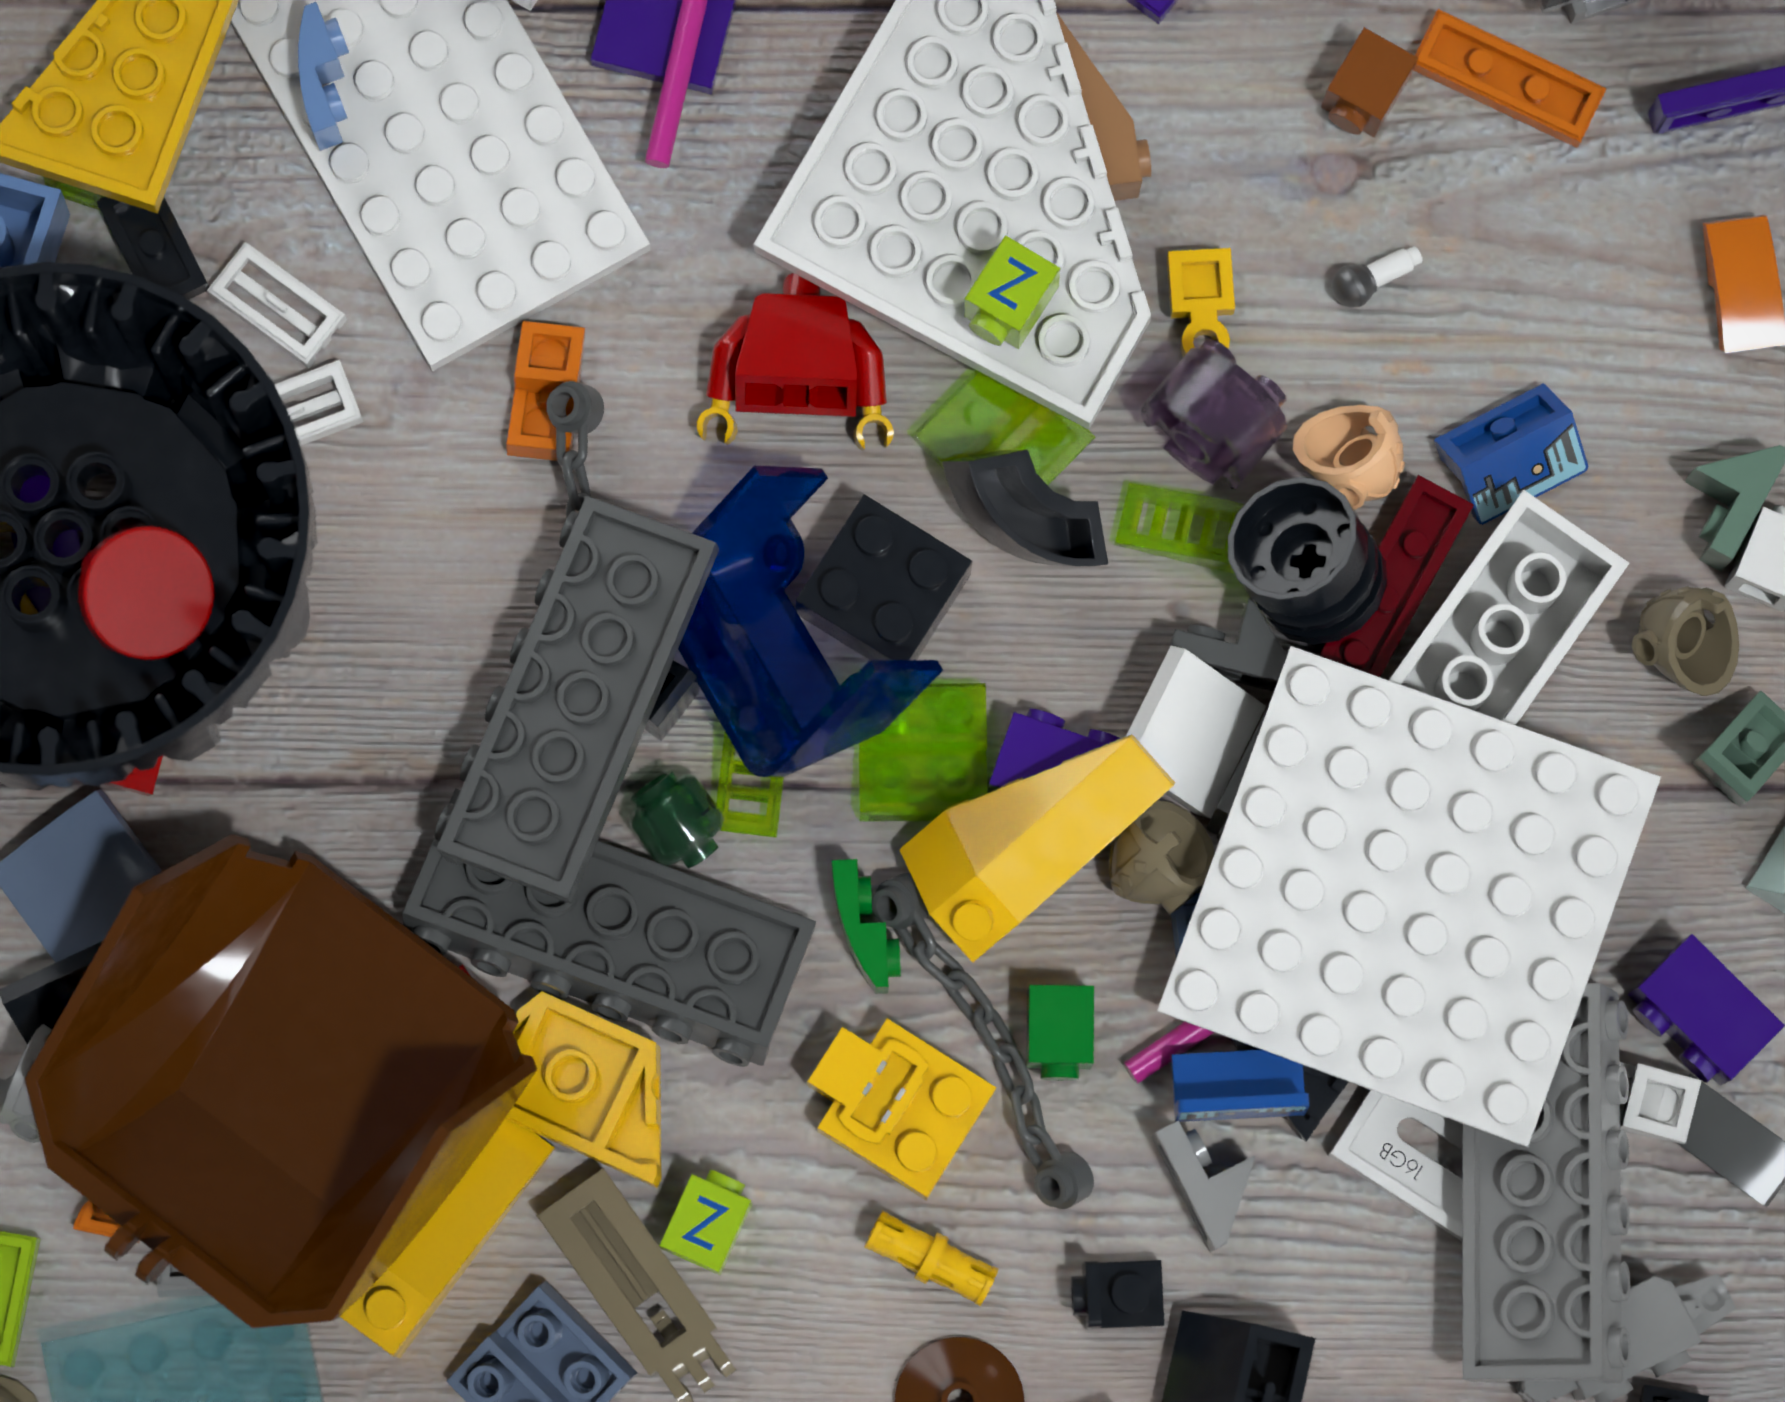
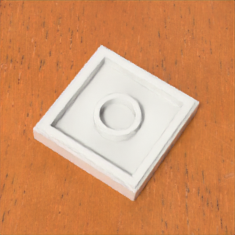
(1195, 728)

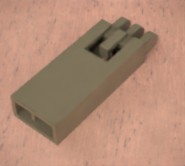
(624, 1270)

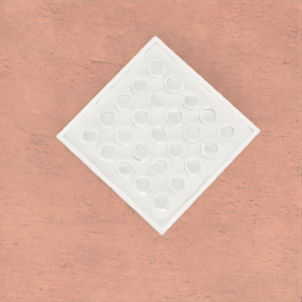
(1409, 895)

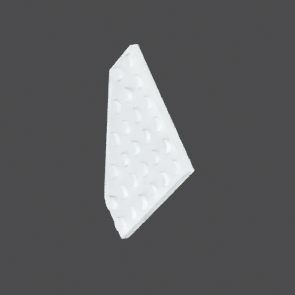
(936, 151)

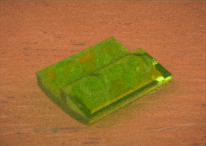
(926, 756)

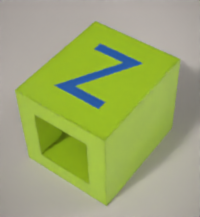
(1010, 294)
(707, 1221)

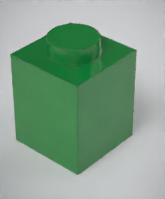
(1060, 1030)

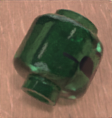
(676, 819)

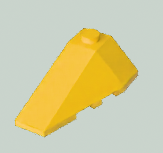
(1009, 850)
(430, 1266)

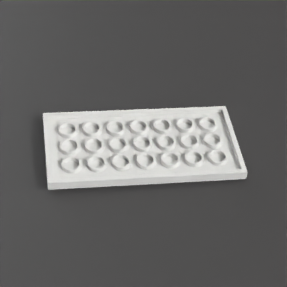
(452, 162)

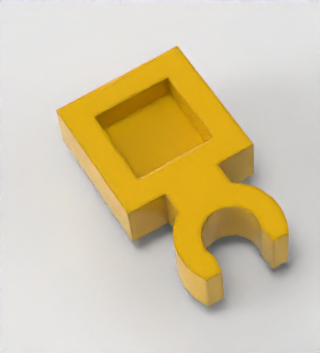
(1202, 290)

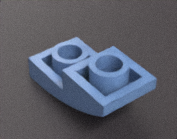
(318, 65)

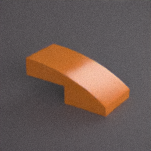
(1745, 283)
(544, 360)

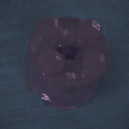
(1216, 414)

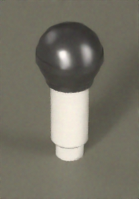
(1356, 283)

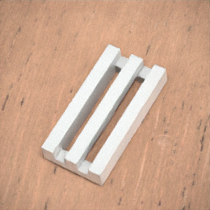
(318, 337)
(343, 395)

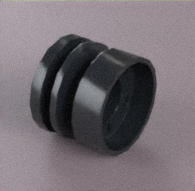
(1307, 560)

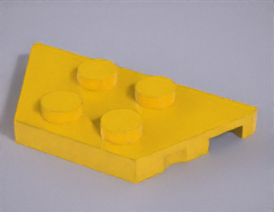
(591, 1087)

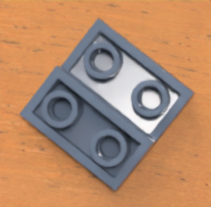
(76, 875)
(543, 1357)

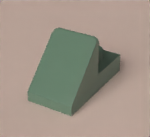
(1743, 487)
(1746, 750)

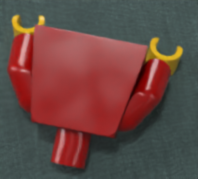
(797, 359)

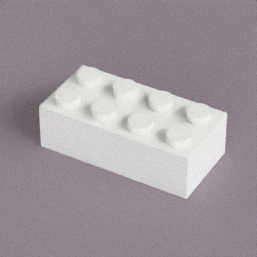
(1512, 613)

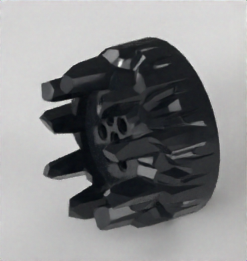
(180, 411)

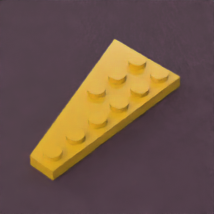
(118, 98)

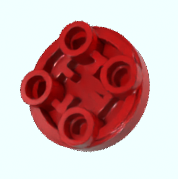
(146, 592)

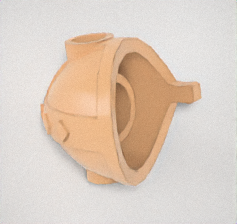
(1347, 456)

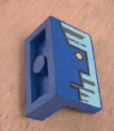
(1513, 449)
(1236, 1086)

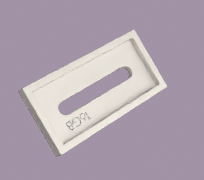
(1379, 1156)

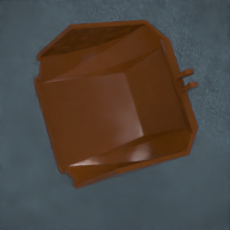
(270, 1082)

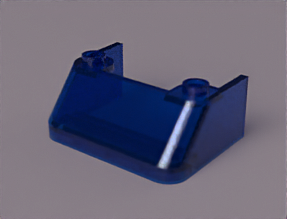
(756, 651)

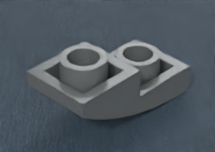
(1736, 1146)

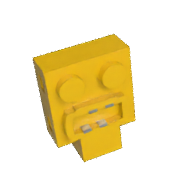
(898, 1104)

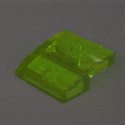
(993, 417)

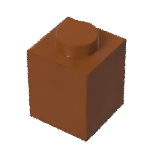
(1368, 84)

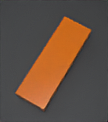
(1508, 78)

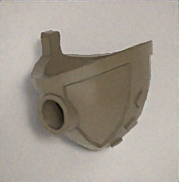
(1683, 641)
(1161, 857)

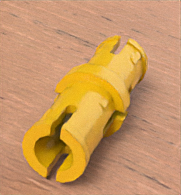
(931, 1258)

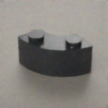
(1022, 513)

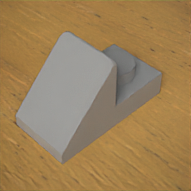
(1212, 1200)

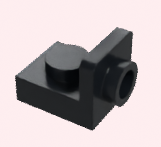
(1119, 1294)

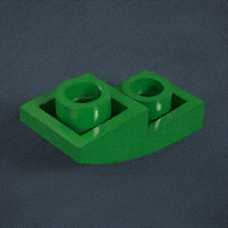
(867, 942)

